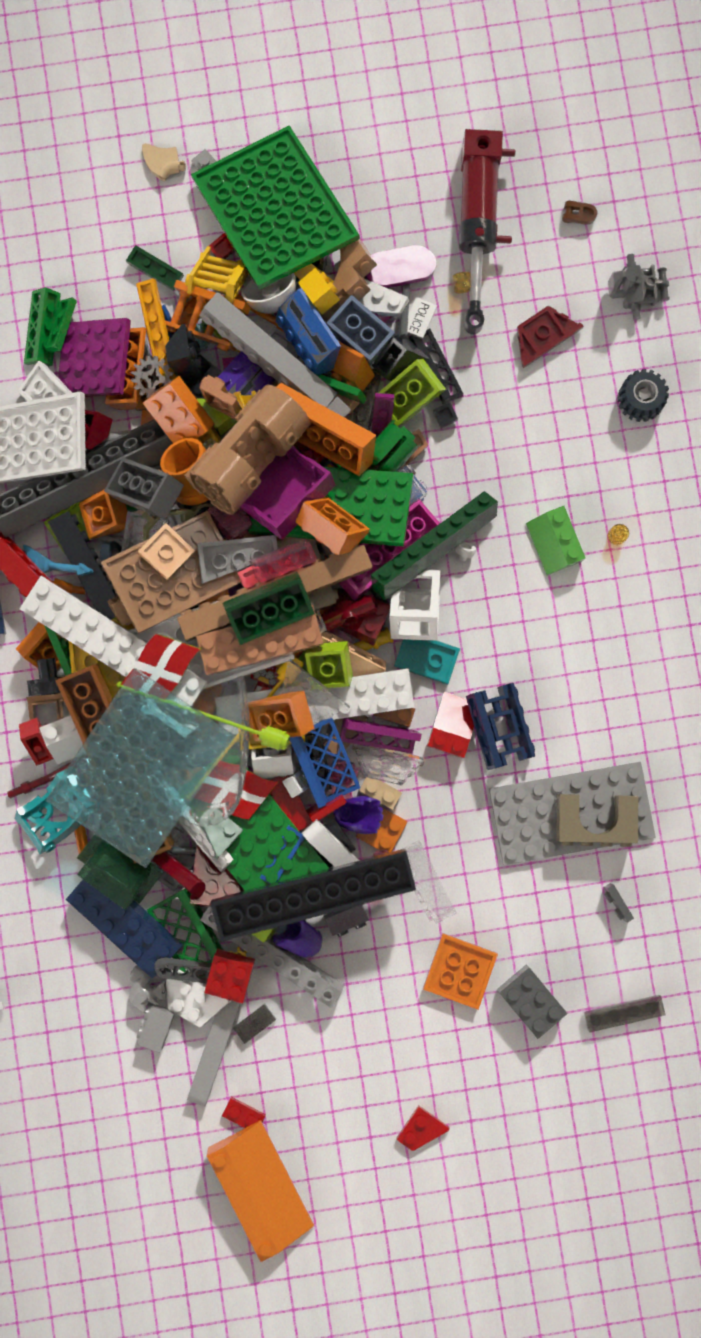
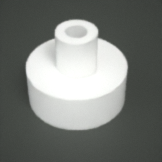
(465, 550)

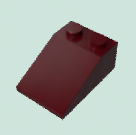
(369, 626)

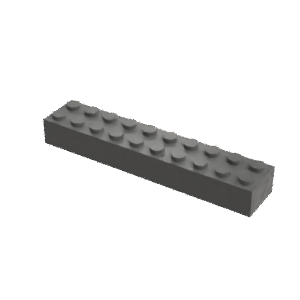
(47, 495)

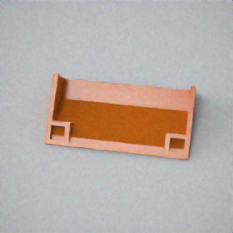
(259, 1190)

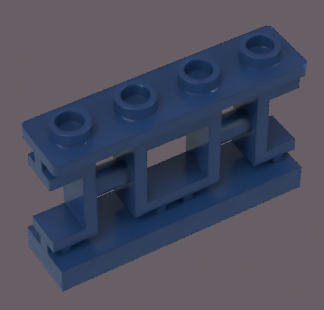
(487, 730)

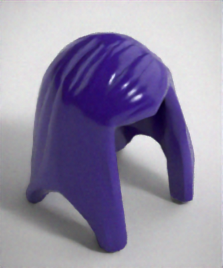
(360, 815)
(300, 939)

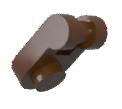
(586, 213)

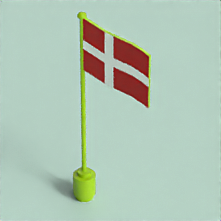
(166, 663)

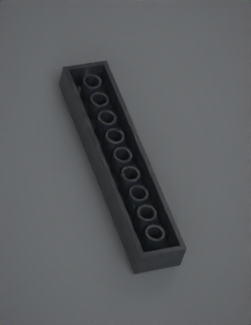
(313, 895)

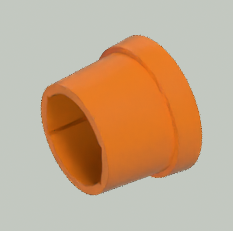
(177, 462)

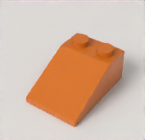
(284, 712)

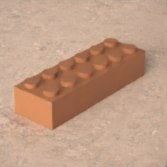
(223, 652)

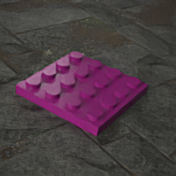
(95, 356)

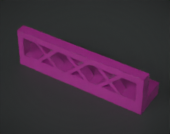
(395, 732)

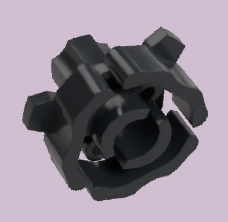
(46, 683)

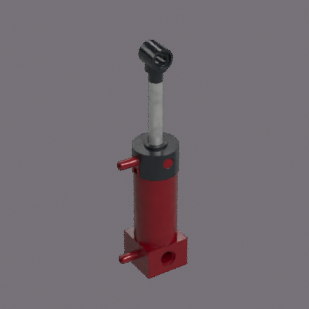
(478, 225)

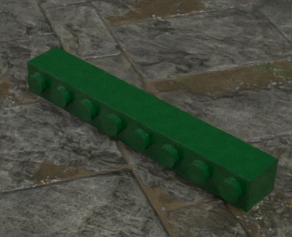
(434, 545)

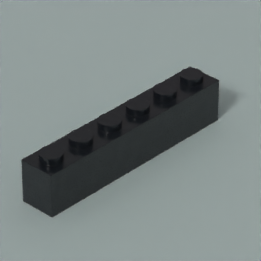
(78, 551)

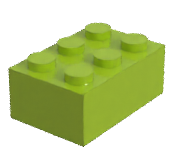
(413, 391)

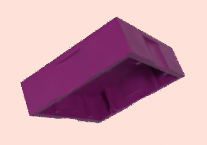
(284, 489)

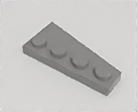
(231, 555)

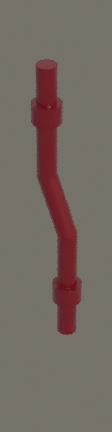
(28, 787)

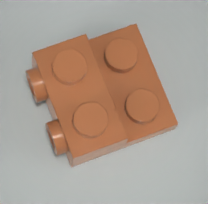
(218, 397)

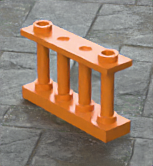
(202, 297)

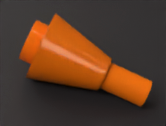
(69, 587)

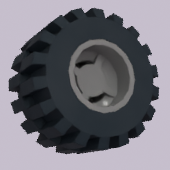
(643, 395)

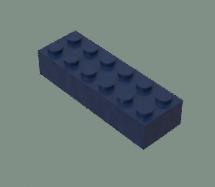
(130, 929)

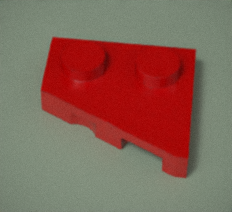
(421, 1129)

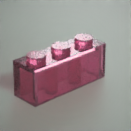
(282, 560)

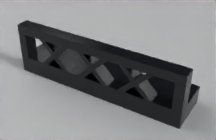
(445, 397)

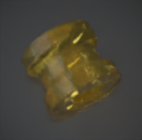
(462, 282)
(621, 531)

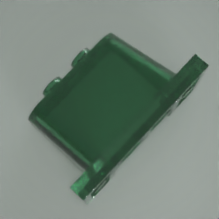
(116, 873)

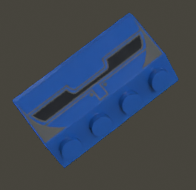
(308, 333)

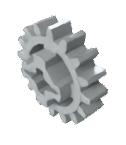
(153, 368)

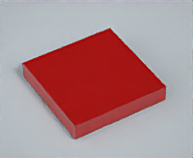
(319, 813)

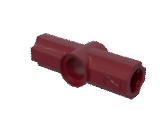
(349, 612)

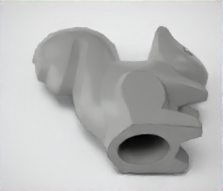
(142, 992)

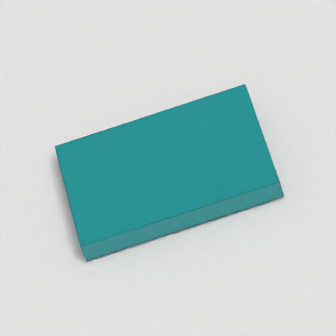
(428, 659)

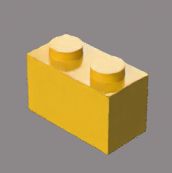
(319, 291)

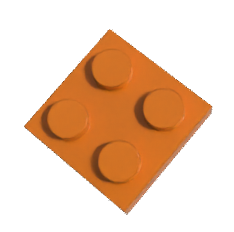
(387, 834)

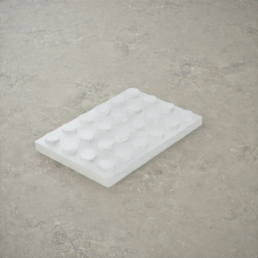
(42, 437)

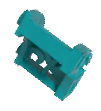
(33, 812)

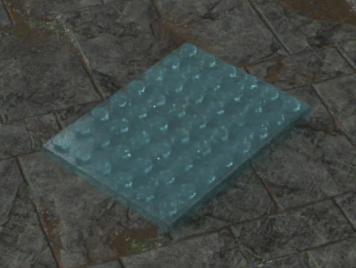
(140, 767)

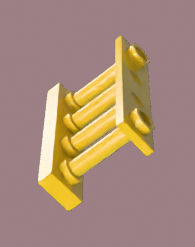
(232, 281)

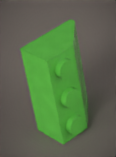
(555, 540)

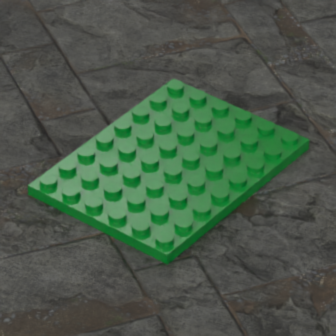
(275, 207)

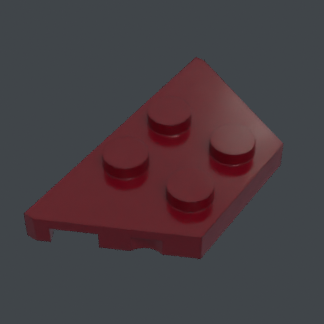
(543, 333)

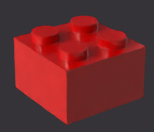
(229, 976)

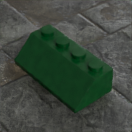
(268, 608)

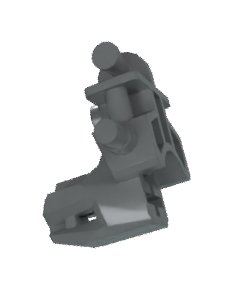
(638, 286)

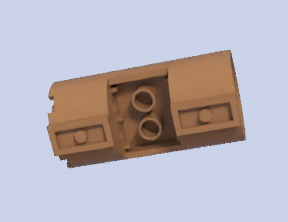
(263, 430)

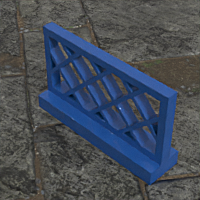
(311, 773)

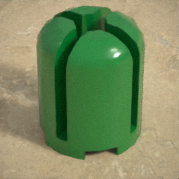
(399, 453)

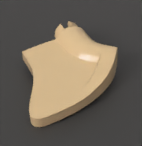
(162, 161)

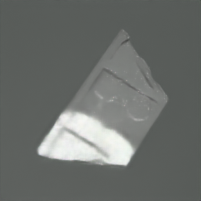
(321, 701)
(386, 764)

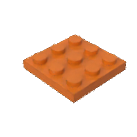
(460, 971)

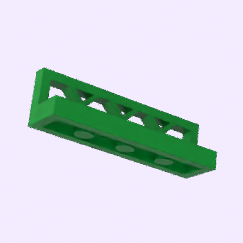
(46, 312)

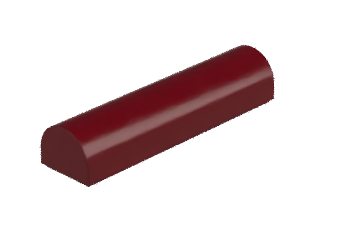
(180, 873)

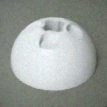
(270, 297)

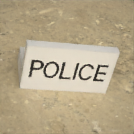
(420, 318)

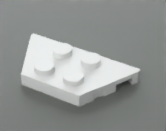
(191, 1002)

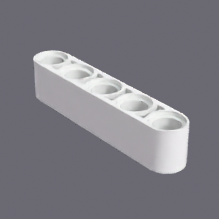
(328, 844)

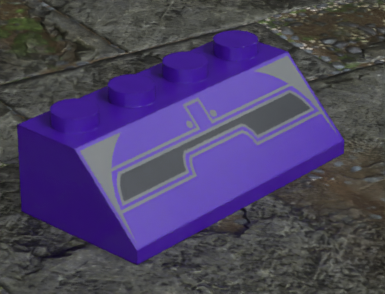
(244, 376)

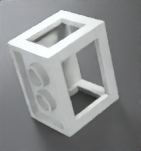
(416, 611)

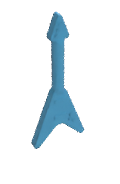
(47, 565)

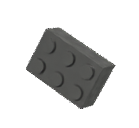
(532, 1001)

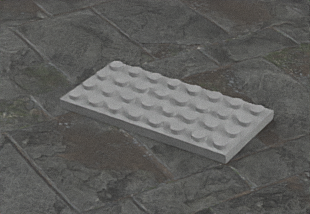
(528, 810)

